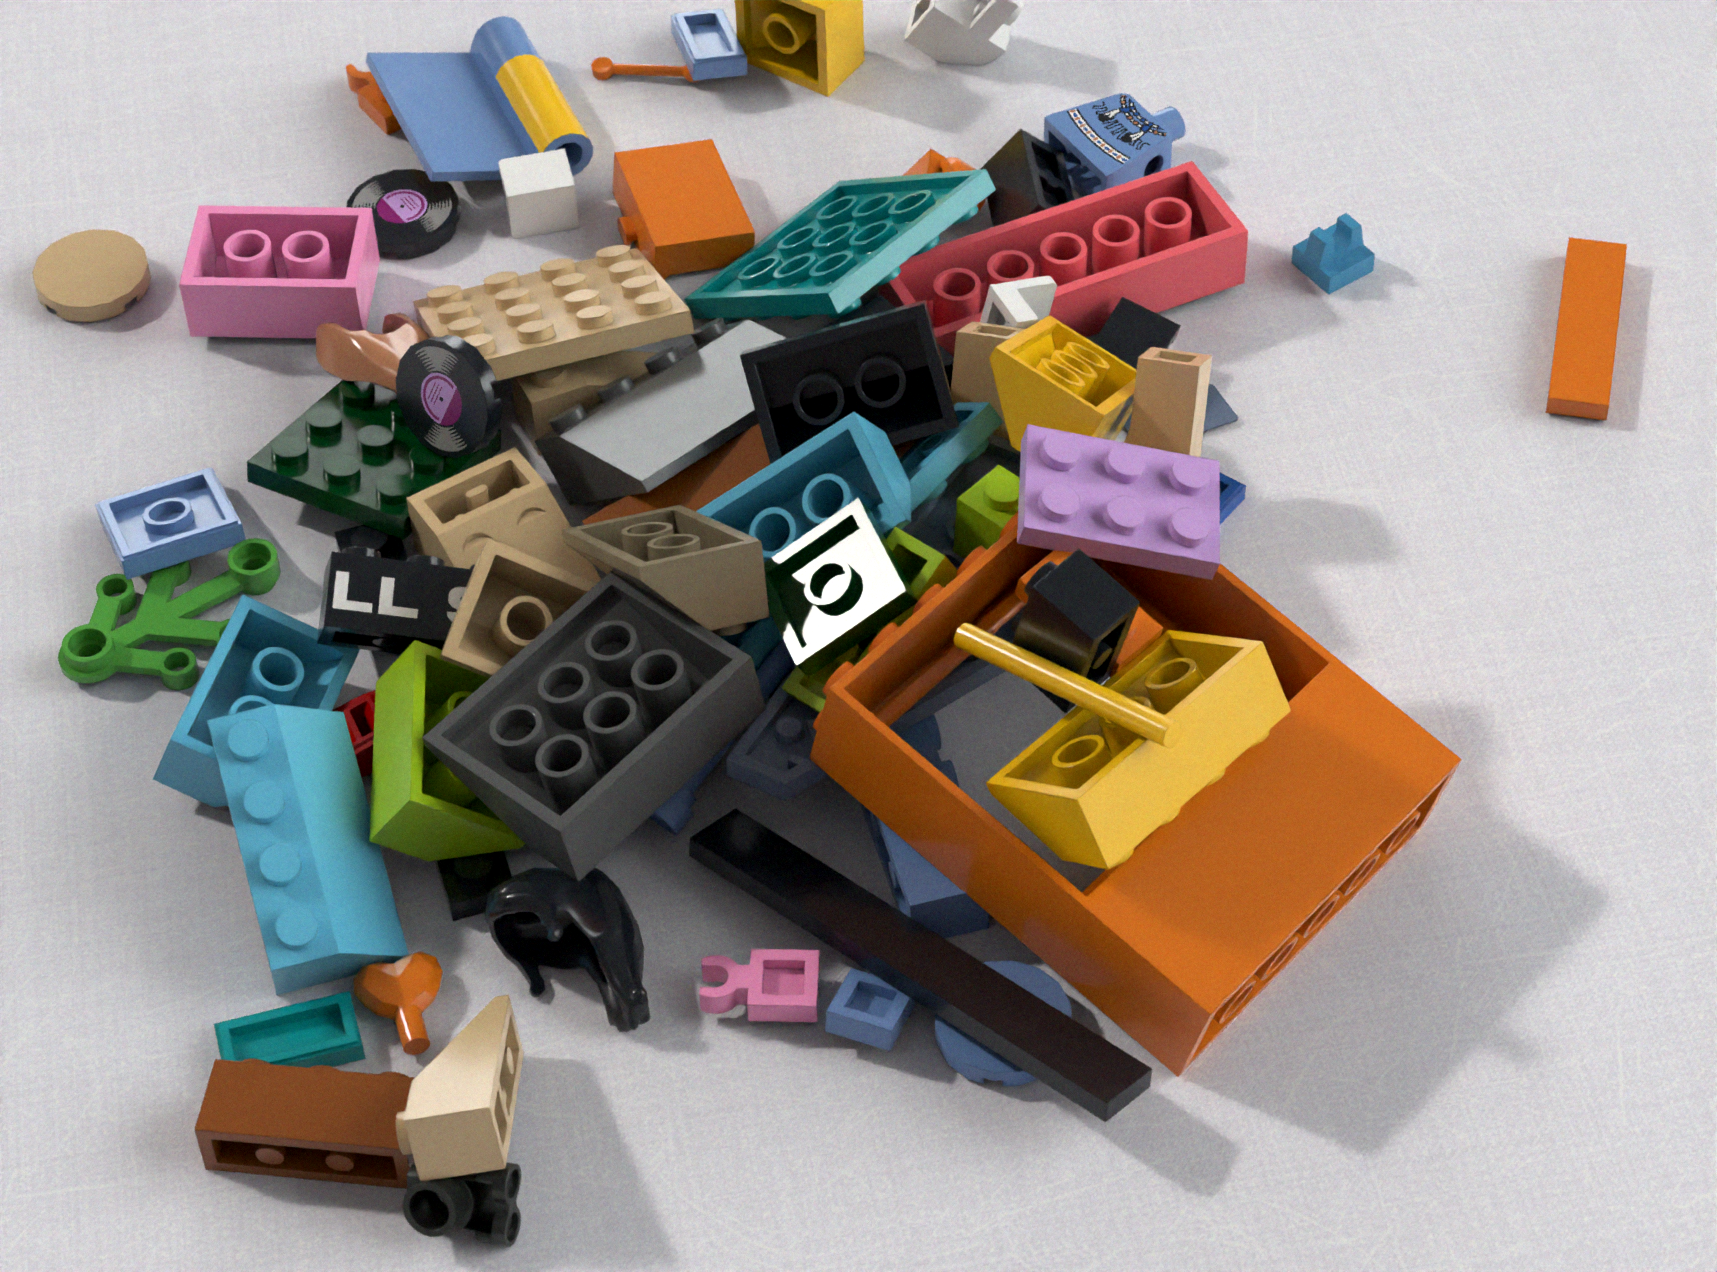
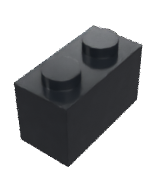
(1075, 619)

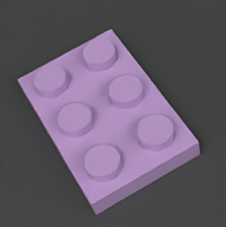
(1119, 502)

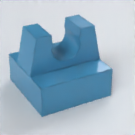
(1334, 255)

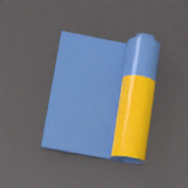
(480, 105)

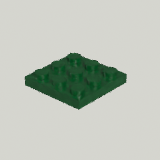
(357, 458)

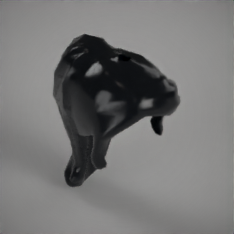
(569, 926)

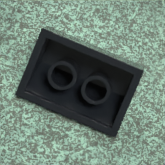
(872, 366)

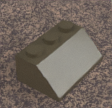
(683, 561)

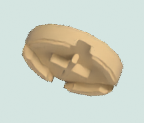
(91, 275)

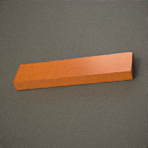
(1587, 329)

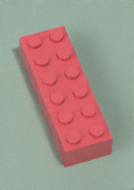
(1140, 241)

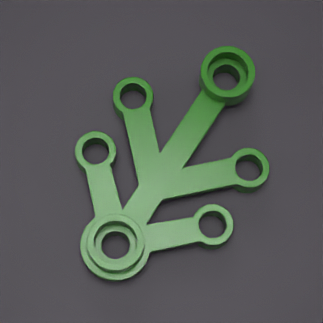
(99, 650)

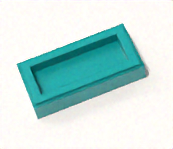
(295, 1035)

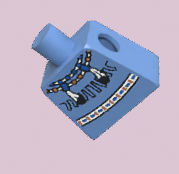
(1113, 141)

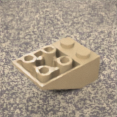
(498, 502)

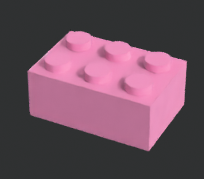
(279, 270)

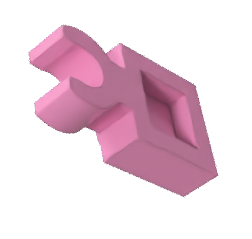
(775, 985)

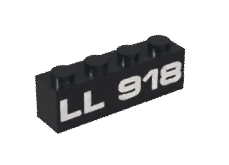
(388, 601)

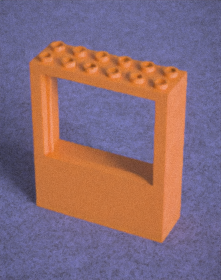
(1218, 892)

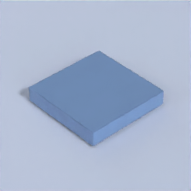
(170, 522)

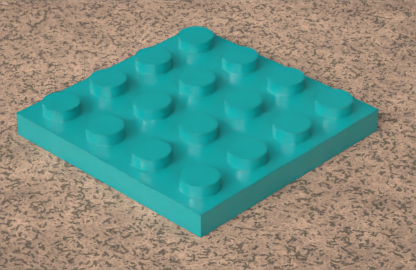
(841, 246)

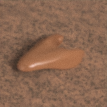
(367, 355)

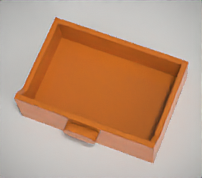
(680, 207)

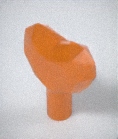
(402, 994)

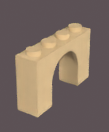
(1167, 390)

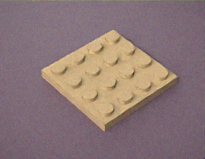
(559, 312)

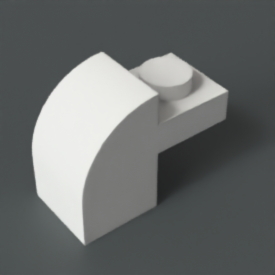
(962, 29)

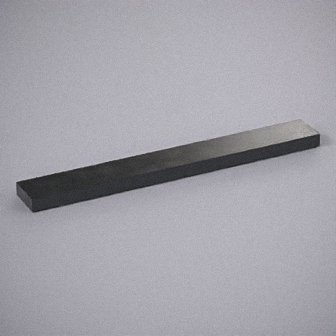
(922, 965)

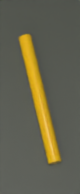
(1068, 685)

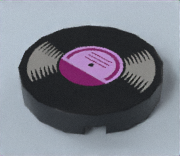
(409, 211)
(448, 396)

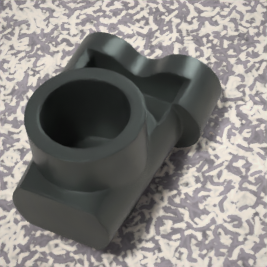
(471, 1201)

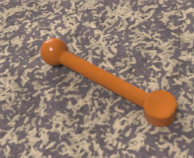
(604, 69)

